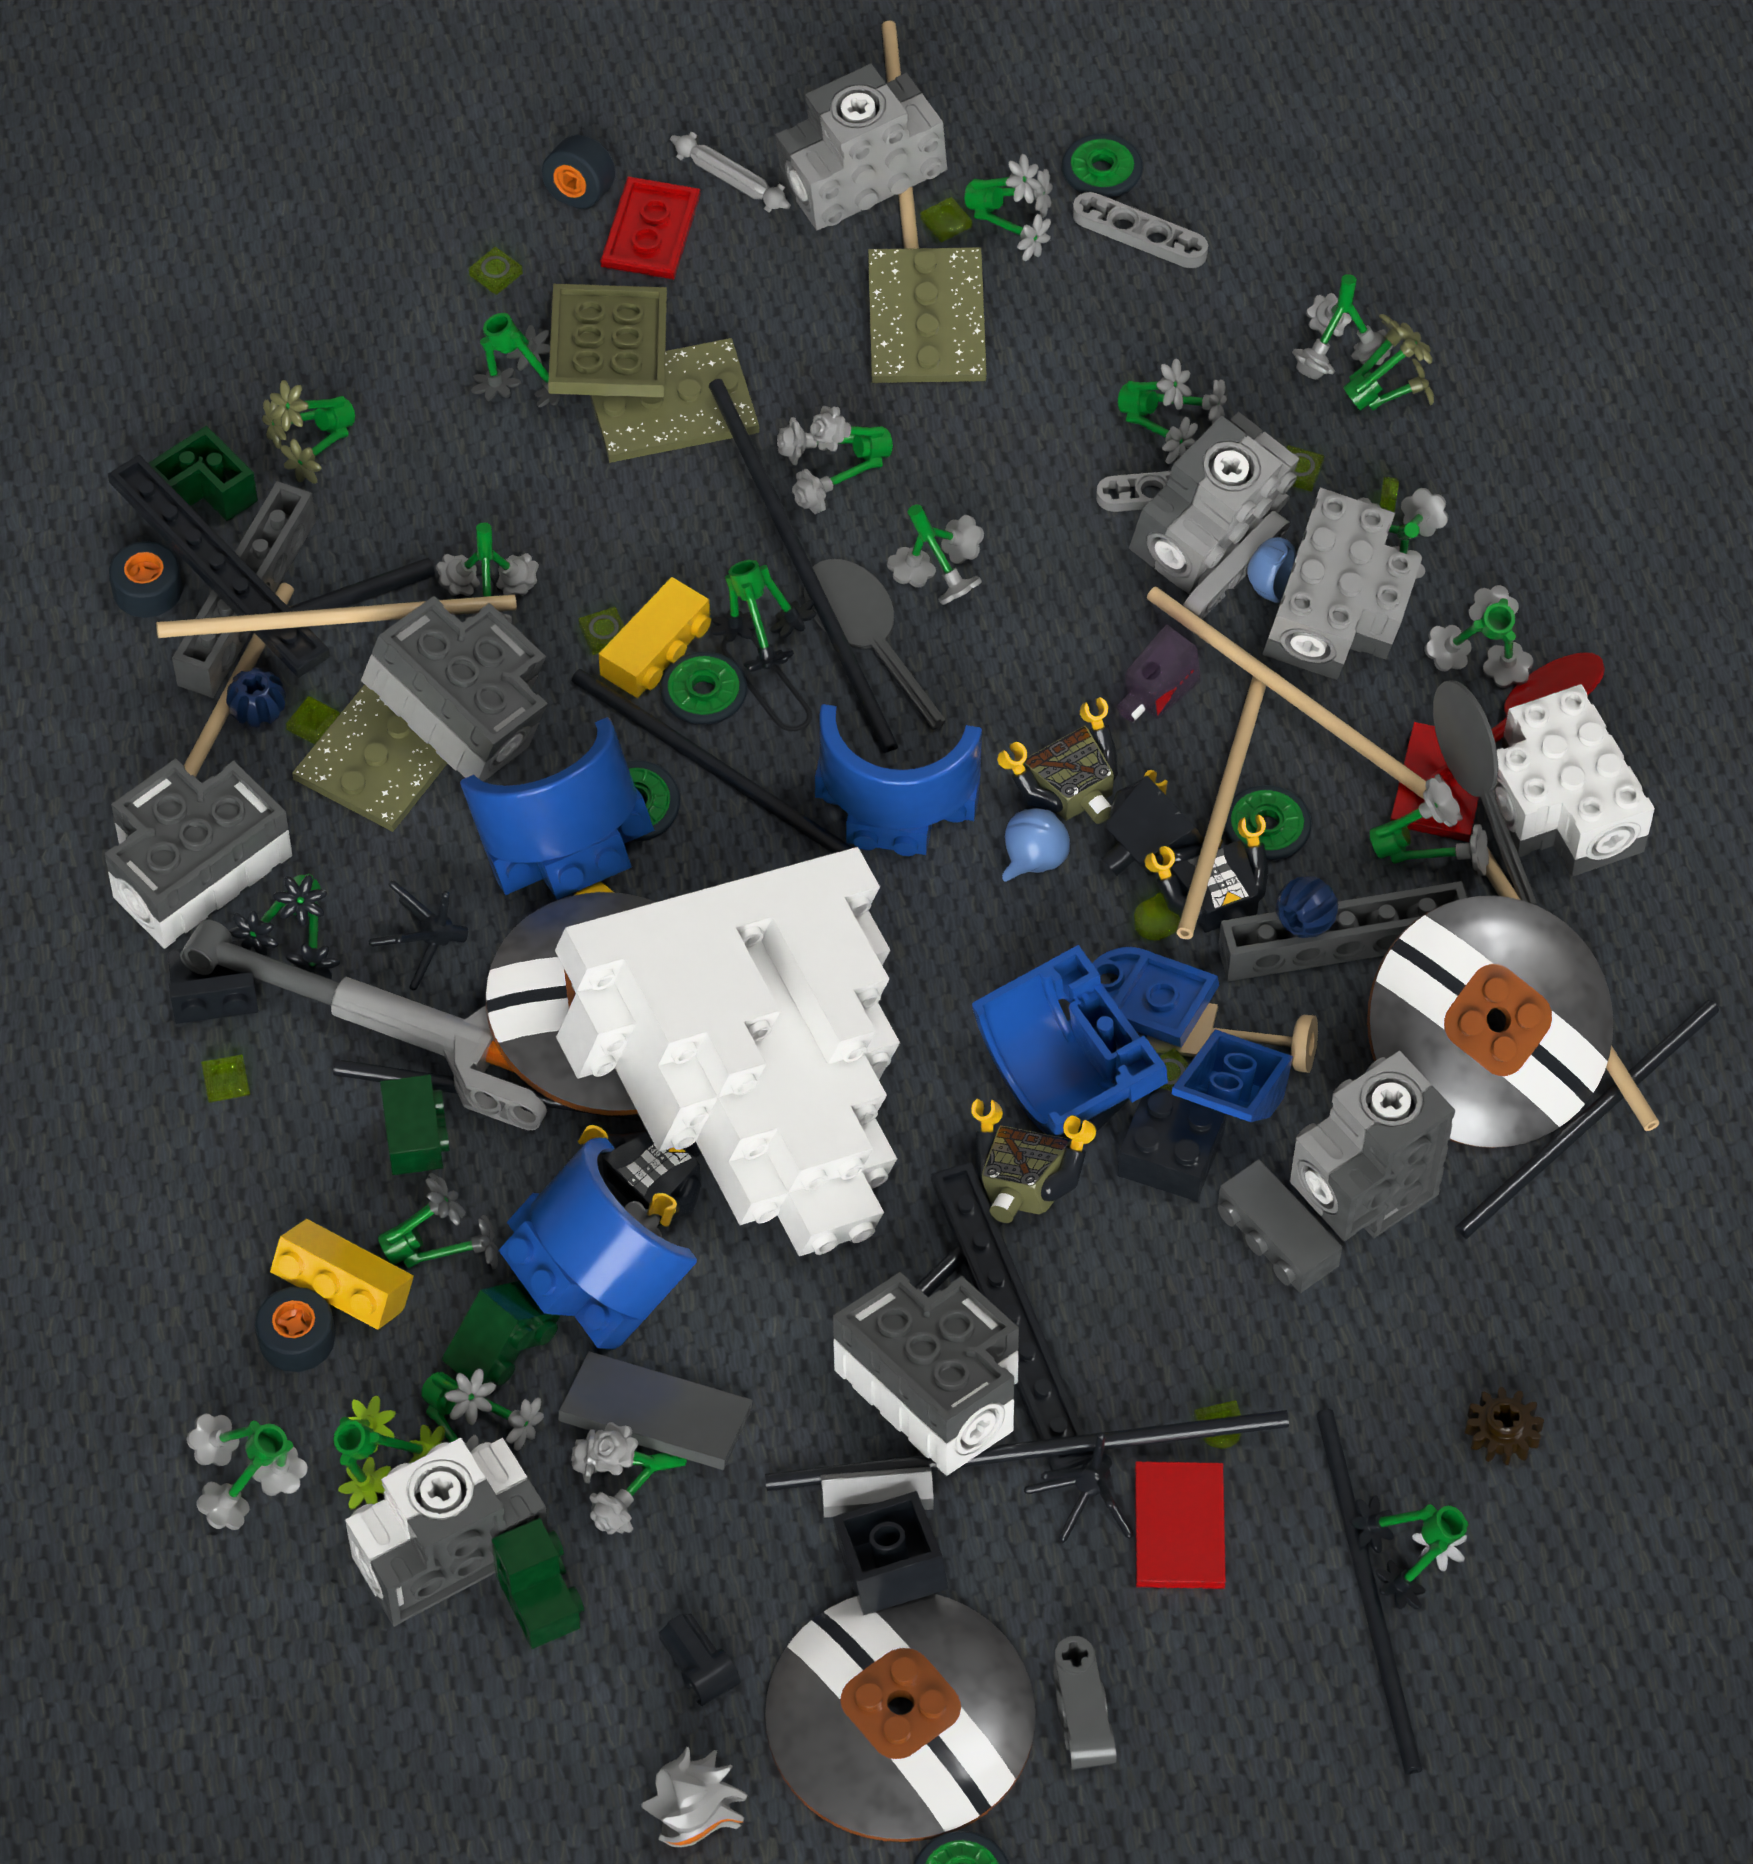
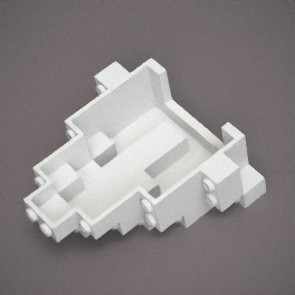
(752, 1032)

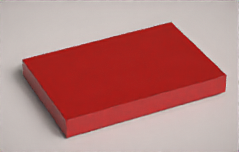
(650, 228)
(1424, 759)
(1179, 1525)

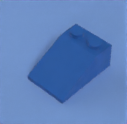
(1236, 1077)

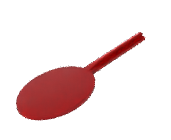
(1546, 680)

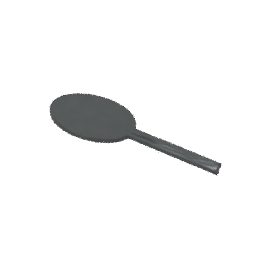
(868, 621)
(1473, 761)

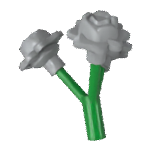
(1330, 317)
(459, 573)
(610, 1452)

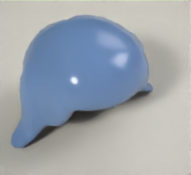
(1271, 567)
(1035, 842)

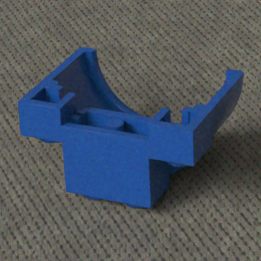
(892, 805)
(564, 825)
(1062, 1064)
(589, 1255)

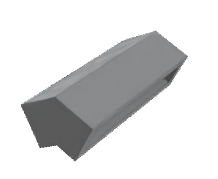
(860, 1489)

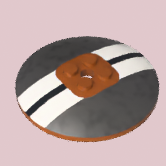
(1504, 956)
(531, 996)
(888, 1770)

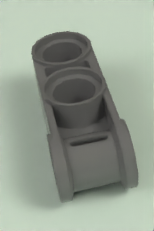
(1083, 1705)

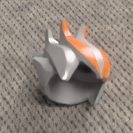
(693, 1800)

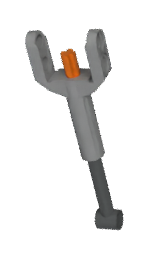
(463, 1042)

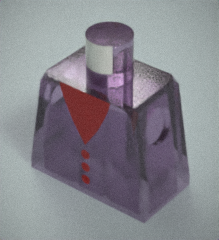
(1160, 676)

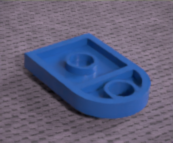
(1157, 992)

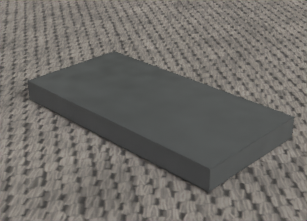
(658, 1407)

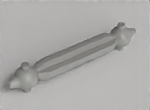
(730, 172)

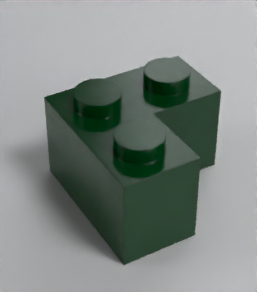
(208, 470)
(414, 1124)
(497, 1330)
(532, 1580)

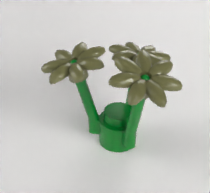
(1364, 385)
(331, 416)

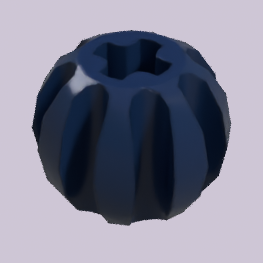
(256, 697)
(1307, 907)

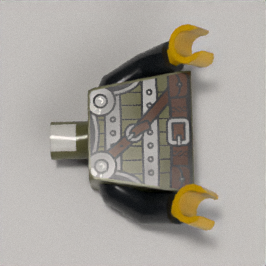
(1070, 773)
(1027, 1167)

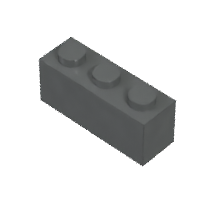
(1278, 1227)

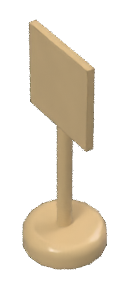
(1302, 1043)

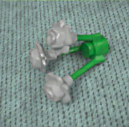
(827, 432)

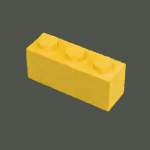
(655, 638)
(342, 1273)

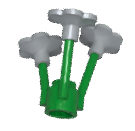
(1494, 617)
(1393, 837)
(271, 1462)

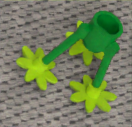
(360, 1438)

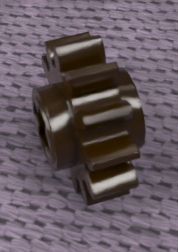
(1487, 1425)

